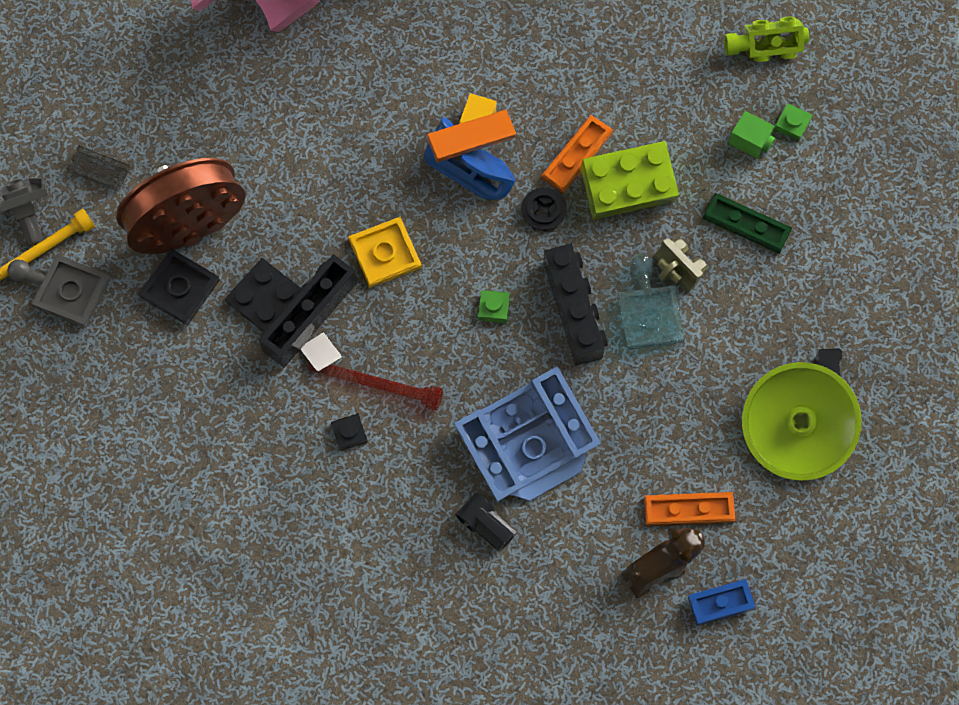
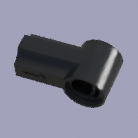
(481, 518)

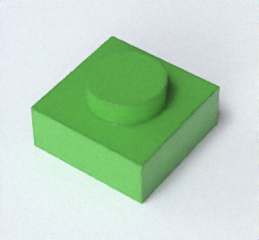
(793, 122)
(494, 306)

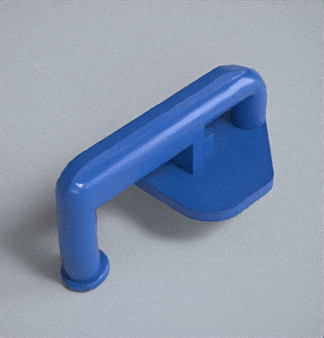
(478, 163)

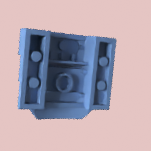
(529, 438)

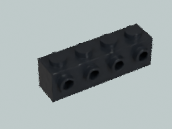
(573, 304)
(308, 310)

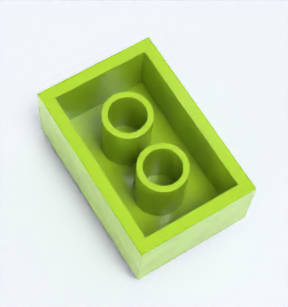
(629, 180)

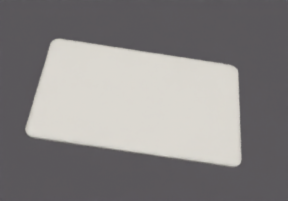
(320, 352)

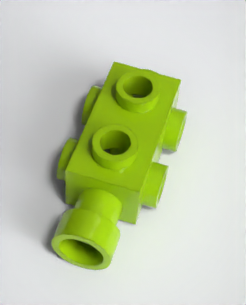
(771, 40)

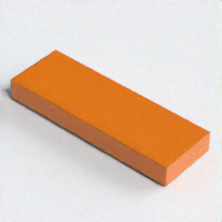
(471, 135)
(582, 145)
(689, 509)

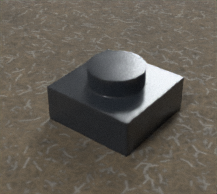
(349, 432)

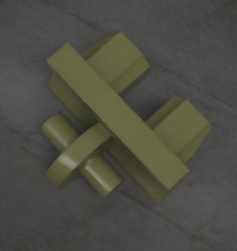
(677, 266)

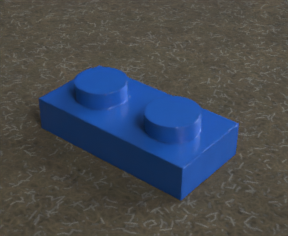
(721, 602)

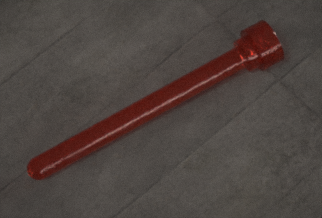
(430, 397)

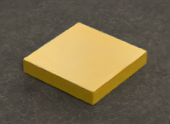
(384, 252)

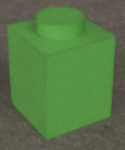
(752, 135)

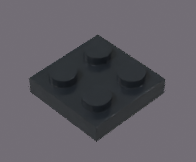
(179, 287)
(262, 294)

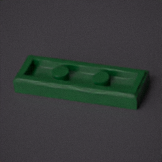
(747, 223)

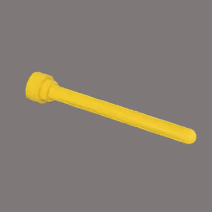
(79, 223)

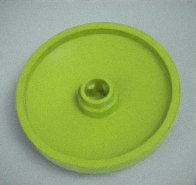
(801, 421)

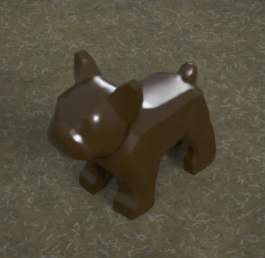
(664, 560)

